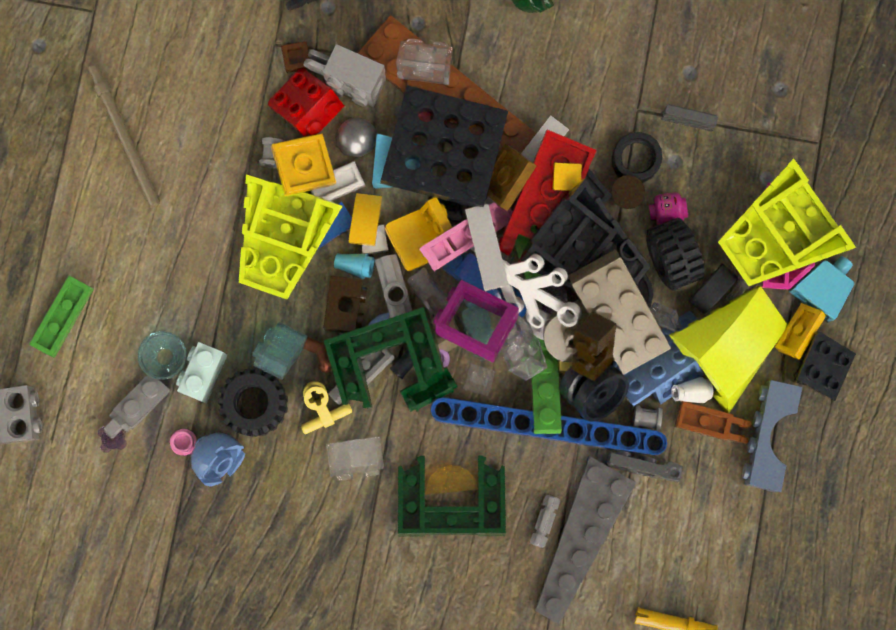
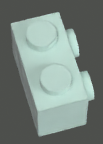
(202, 372)

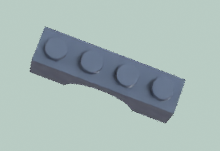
(764, 468)

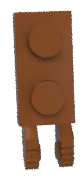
(709, 422)

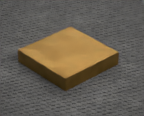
(509, 176)

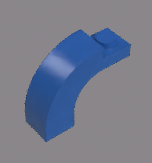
(467, 269)

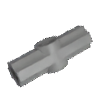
(392, 278)

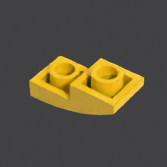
(365, 219)

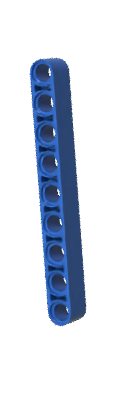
(587, 428)

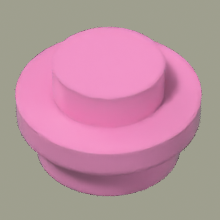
(183, 442)

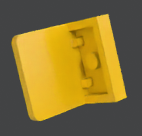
(416, 230)

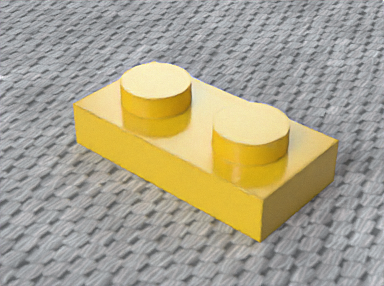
(800, 331)

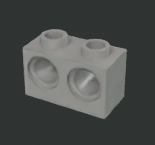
(11, 416)

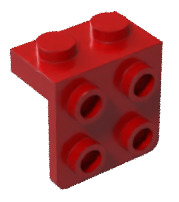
(306, 103)

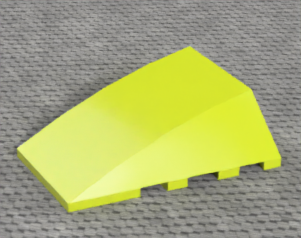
(783, 230)
(280, 235)
(733, 343)

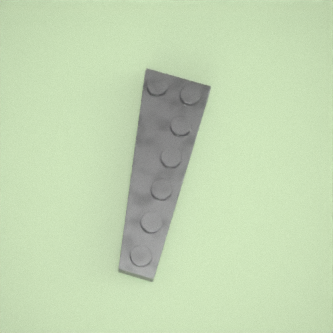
(589, 521)

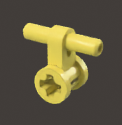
(326, 417)

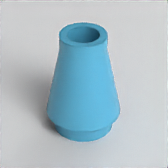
(356, 264)

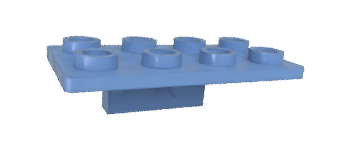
(663, 371)

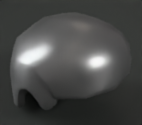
(356, 137)

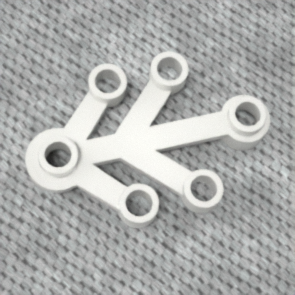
(531, 290)

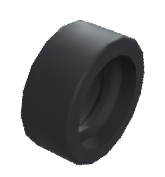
(642, 138)
(713, 289)

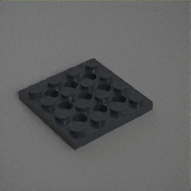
(422, 179)

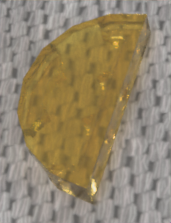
(450, 480)

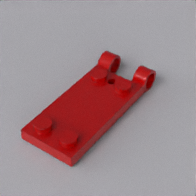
(537, 195)

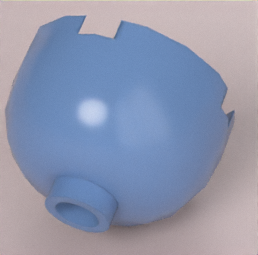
(216, 456)

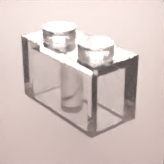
(355, 457)

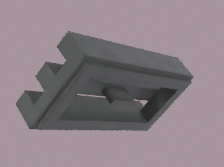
(689, 117)

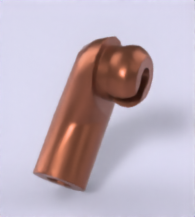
(320, 350)

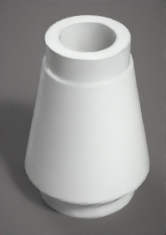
(695, 390)

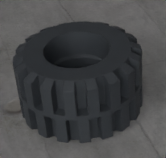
(675, 253)
(230, 402)

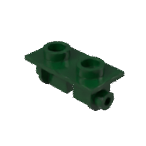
(439, 386)

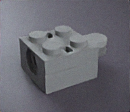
(349, 74)

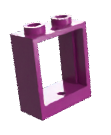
(486, 301)

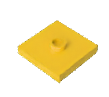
(303, 164)

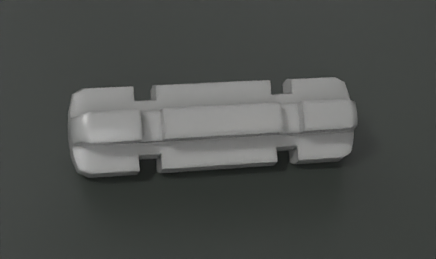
(545, 521)

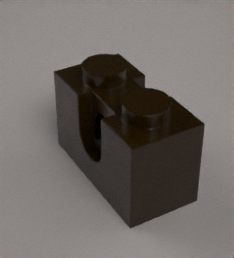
(340, 290)
(590, 338)

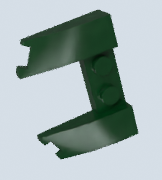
(347, 349)
(484, 520)

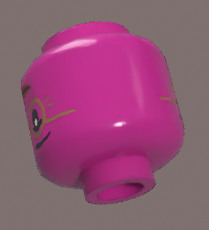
(668, 207)

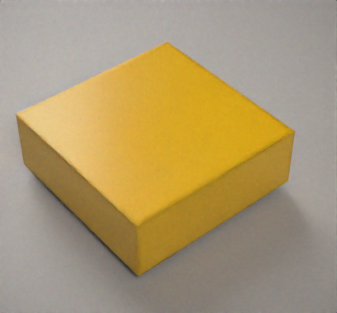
(566, 176)

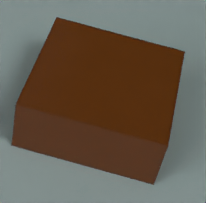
(295, 56)

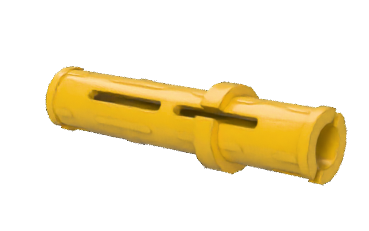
(669, 622)

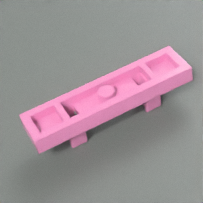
(439, 251)

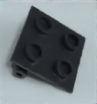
(824, 365)

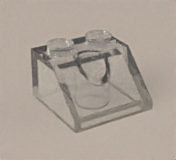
(424, 61)

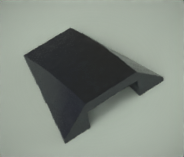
(580, 233)

